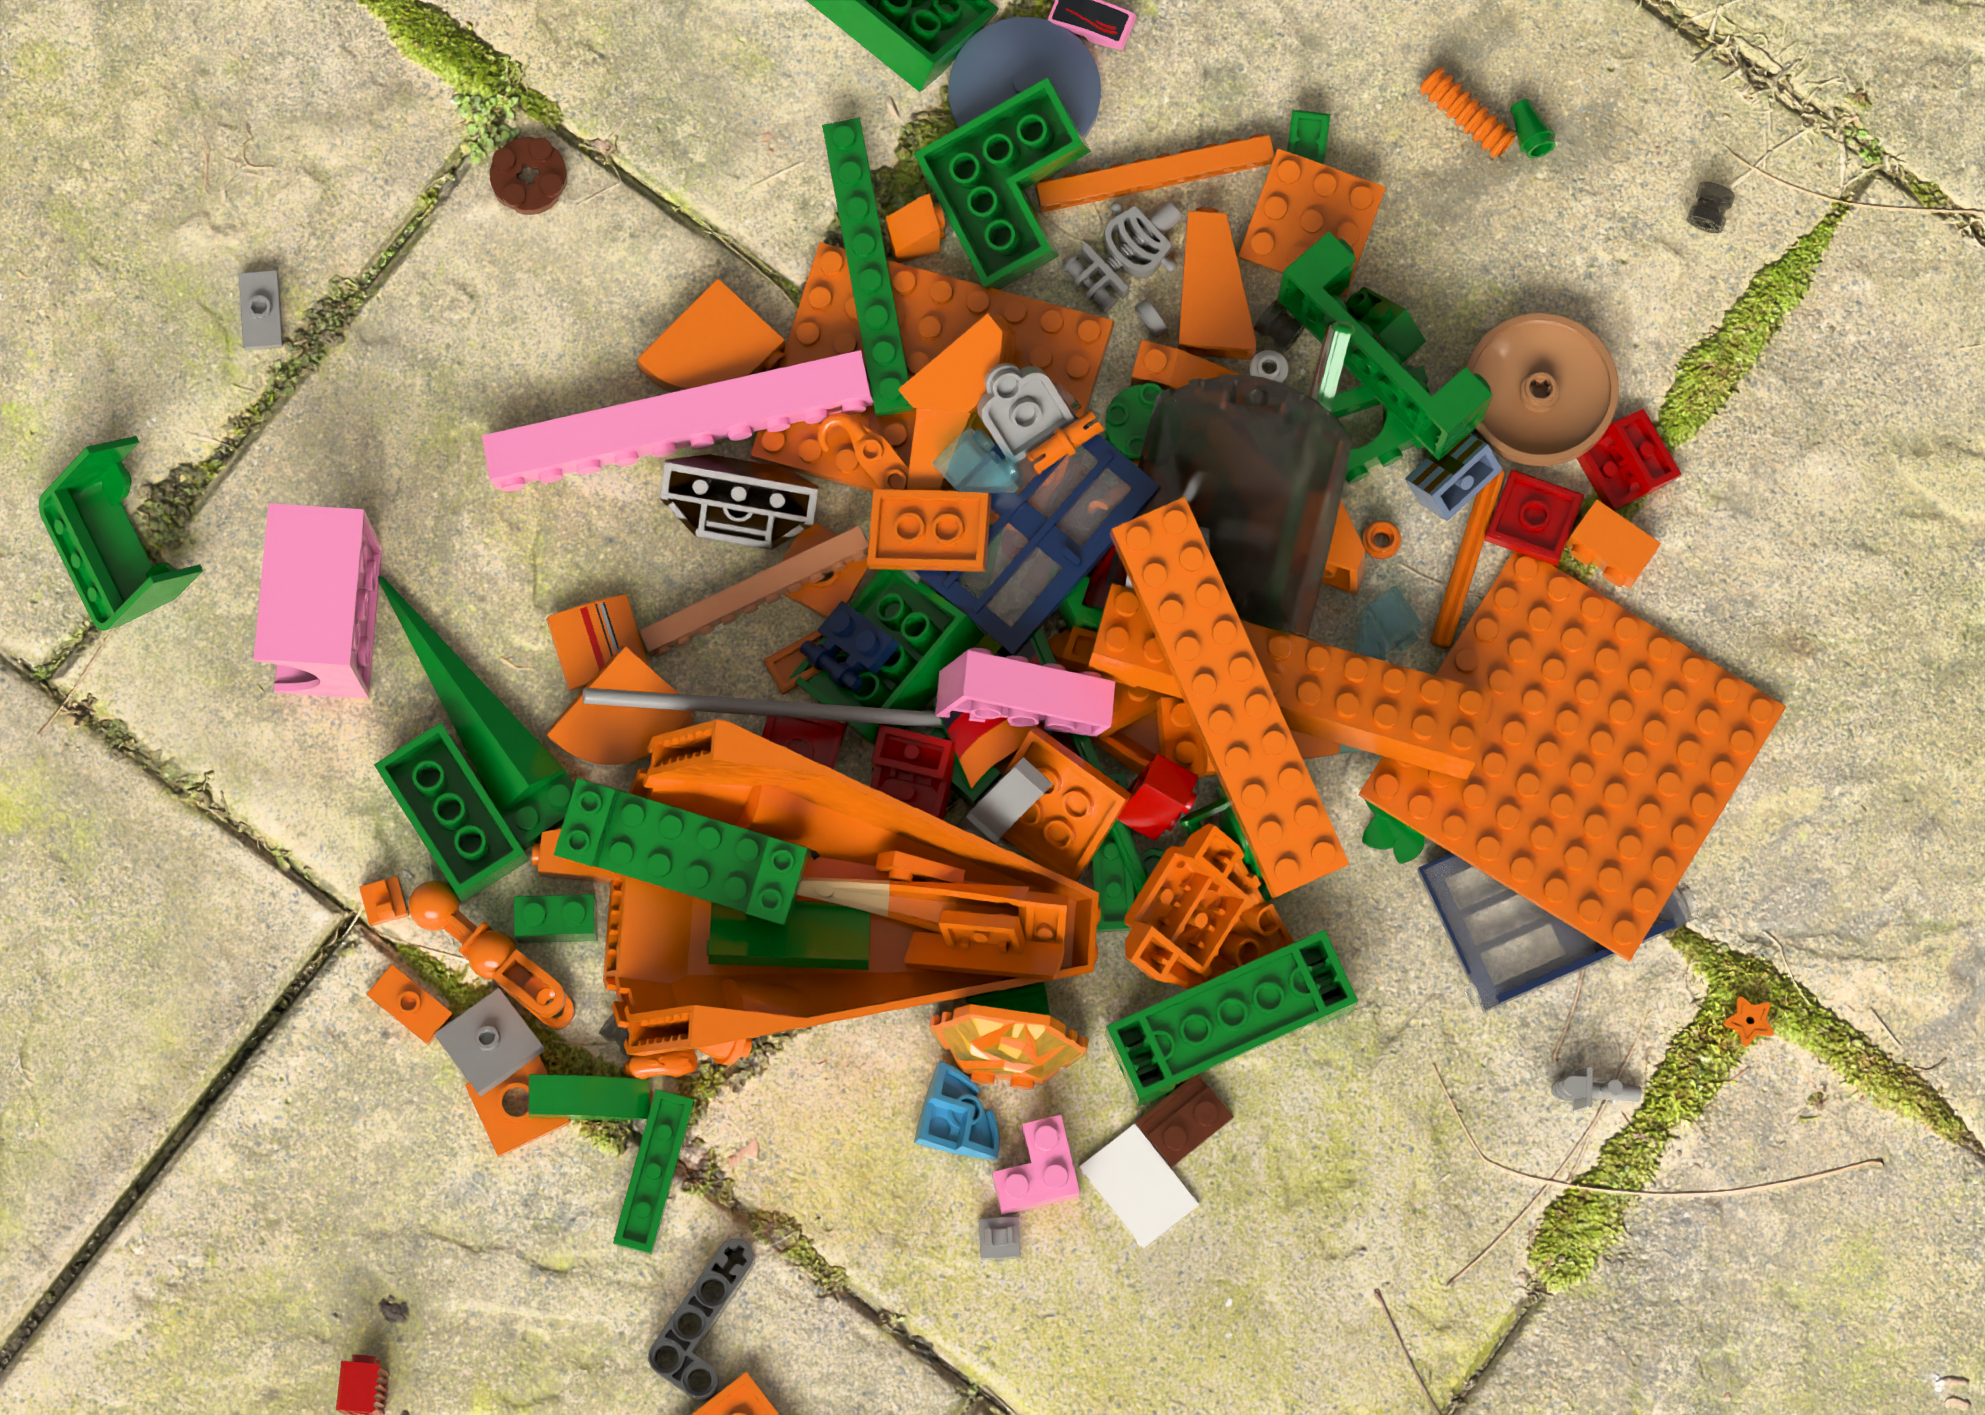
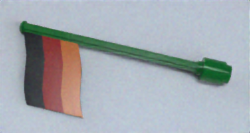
(988, 742)

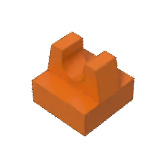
(383, 901)

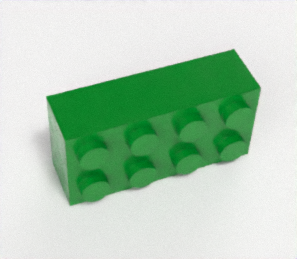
(451, 812)

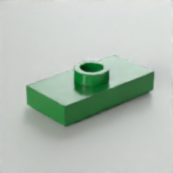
(1309, 135)

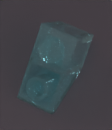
(974, 467)
(1386, 625)

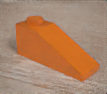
(1171, 367)

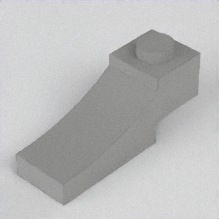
(1005, 802)

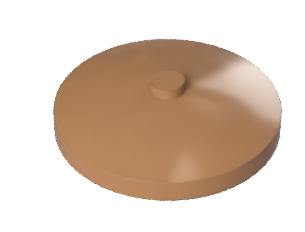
(1548, 388)

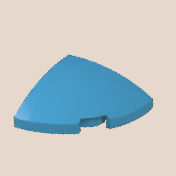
(955, 1117)

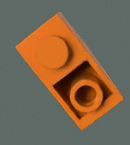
(916, 229)

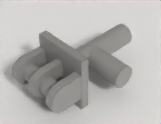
(1582, 1089)

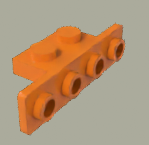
(983, 946)

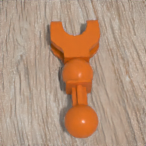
(492, 954)

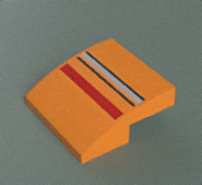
(591, 635)

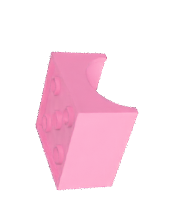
(318, 600)

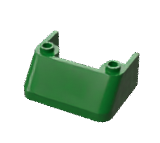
(100, 543)

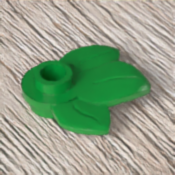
(1388, 832)

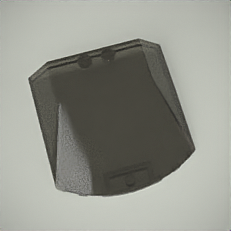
(1266, 480)

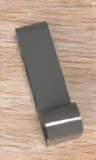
(708, 1313)

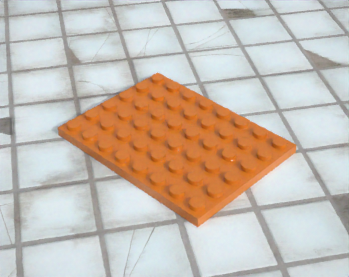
(931, 316)

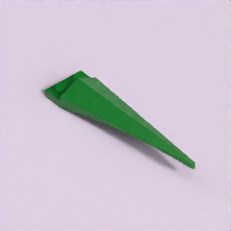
(514, 766)

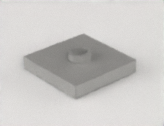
(489, 1042)

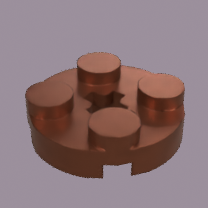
(521, 154)

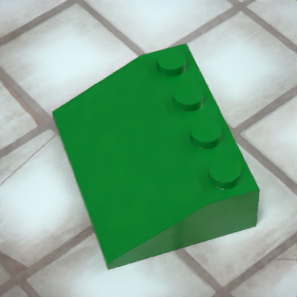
(910, 35)
(928, 636)

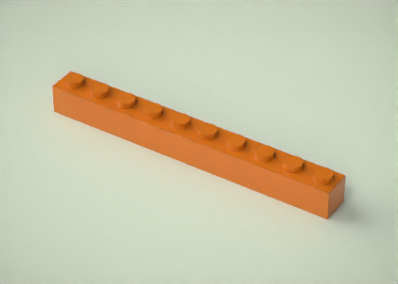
(1154, 173)

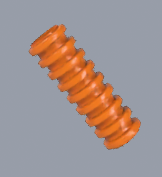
(1467, 112)

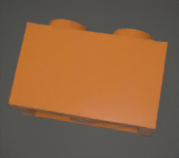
(1612, 545)

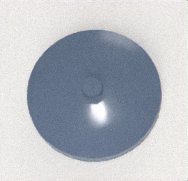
(1016, 56)

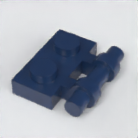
(855, 636)

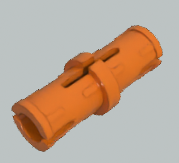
(1064, 441)

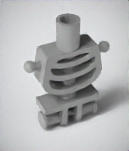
(1147, 234)

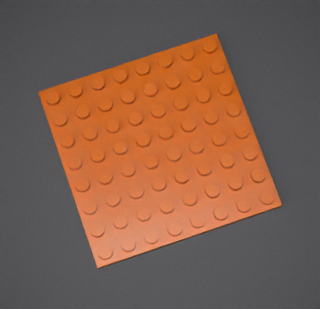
(1593, 759)

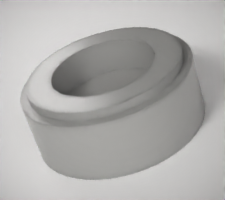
(1150, 318)

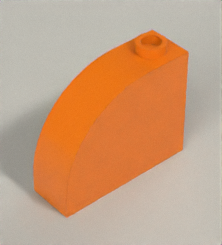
(712, 343)
(617, 732)

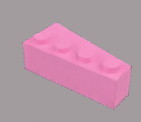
(1025, 693)

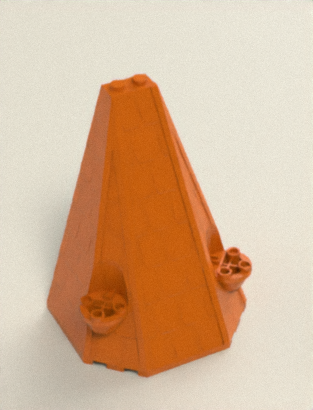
(660, 935)

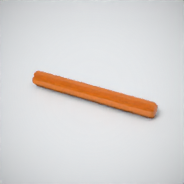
(1466, 563)

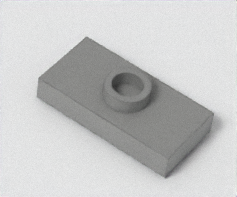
(260, 310)

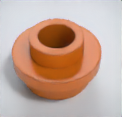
(1381, 528)

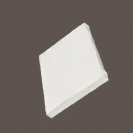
(1139, 1186)

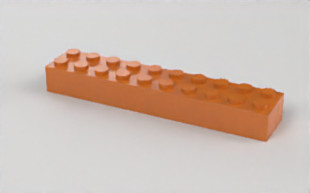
(1320, 690)
(1228, 697)

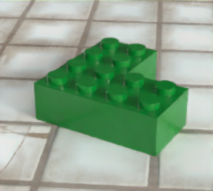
(983, 176)

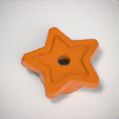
(1749, 1031)

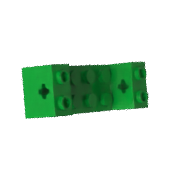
(1437, 421)
(682, 851)
(1230, 1016)

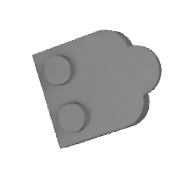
(1021, 409)

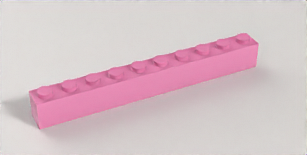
(677, 421)

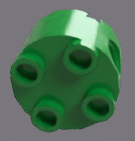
(1130, 417)

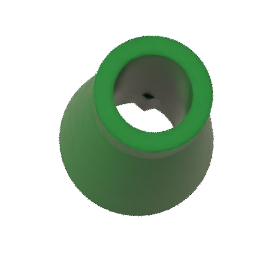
(1532, 131)

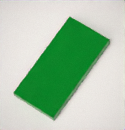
(816, 937)

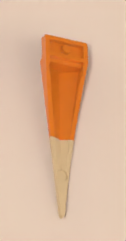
(922, 903)

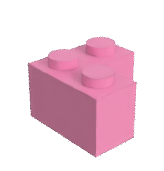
(1046, 1178)

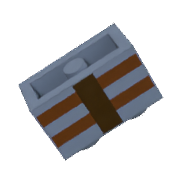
(1455, 478)

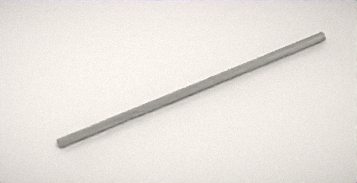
(762, 707)

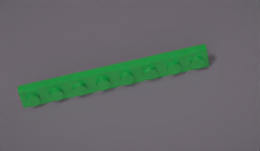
(867, 265)

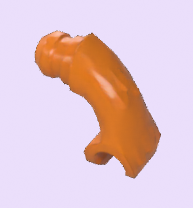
(667, 1063)

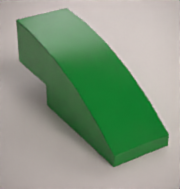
(588, 1097)

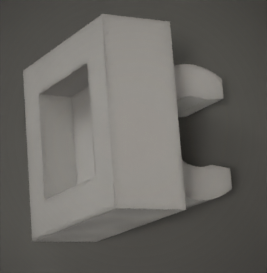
(999, 1238)

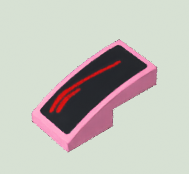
(1095, 19)

